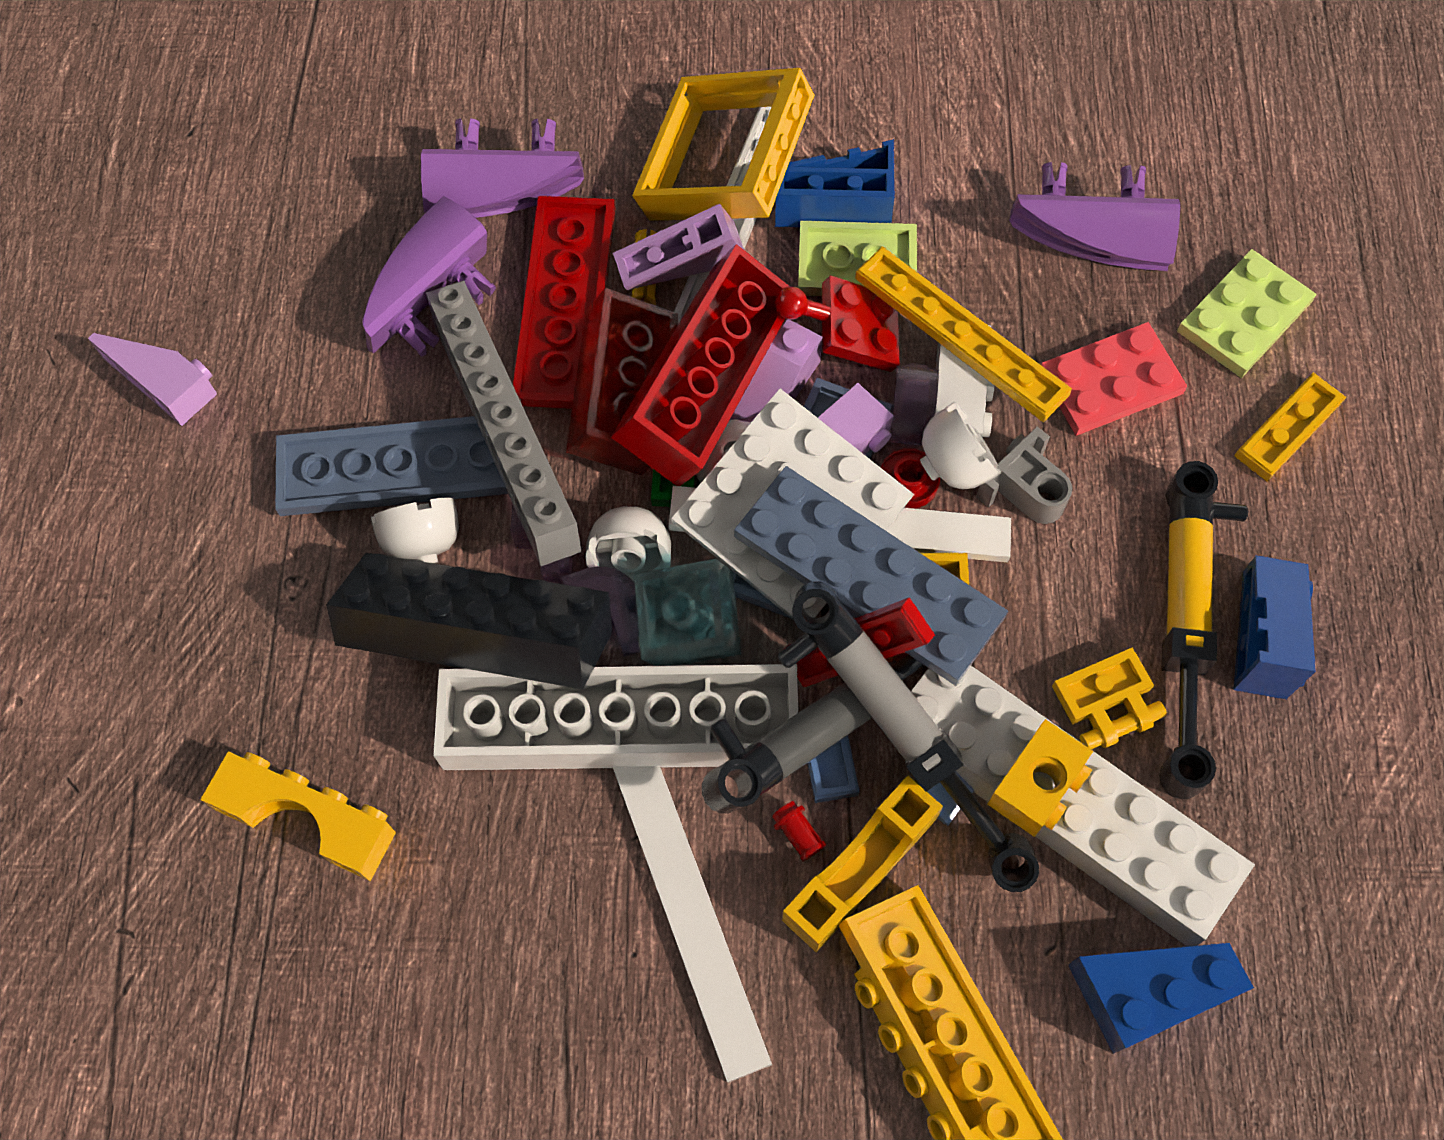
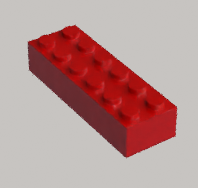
(704, 368)

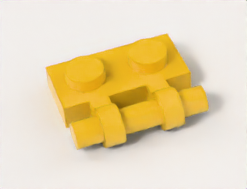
(1103, 686)

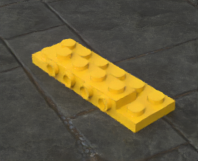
(941, 1026)

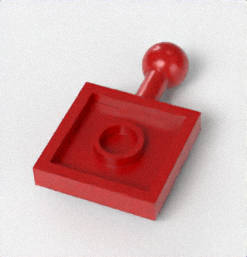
(853, 320)

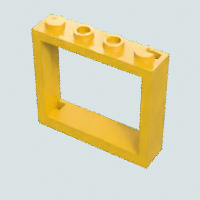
(789, 100)

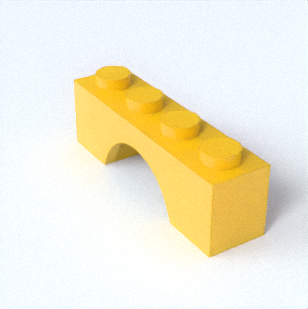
(252, 792)
(862, 865)

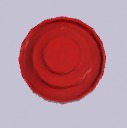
(907, 469)

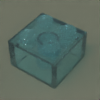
(687, 613)

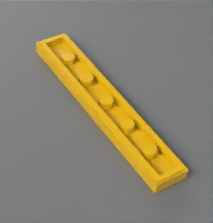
(963, 334)

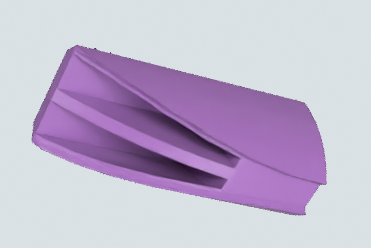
(498, 179)
(1101, 229)
(429, 257)

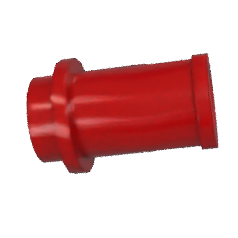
(798, 830)

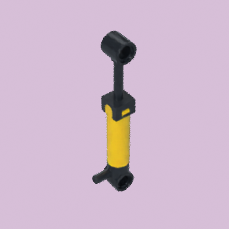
(1189, 639)

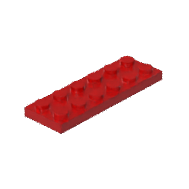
(563, 279)

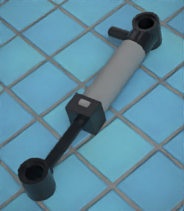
(925, 747)

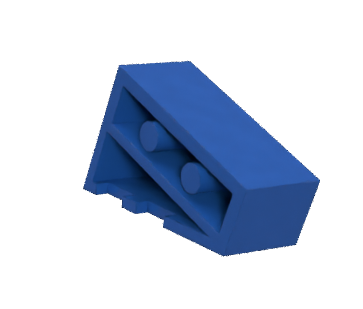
(839, 188)
(1274, 628)
(1156, 989)

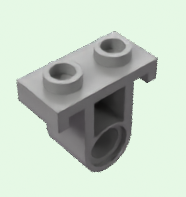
(1026, 475)

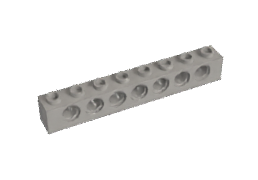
(504, 425)

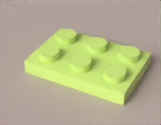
(844, 247)
(1246, 313)

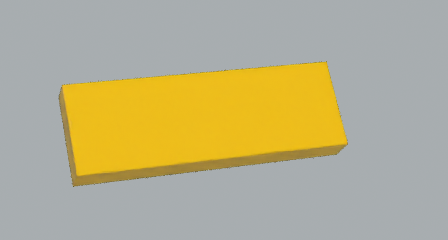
(1290, 426)

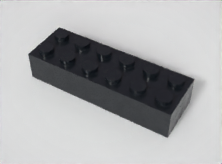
(472, 619)

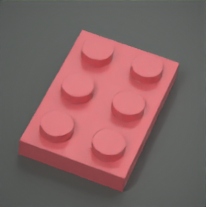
(1115, 378)

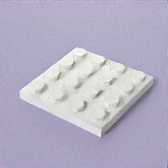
(778, 438)

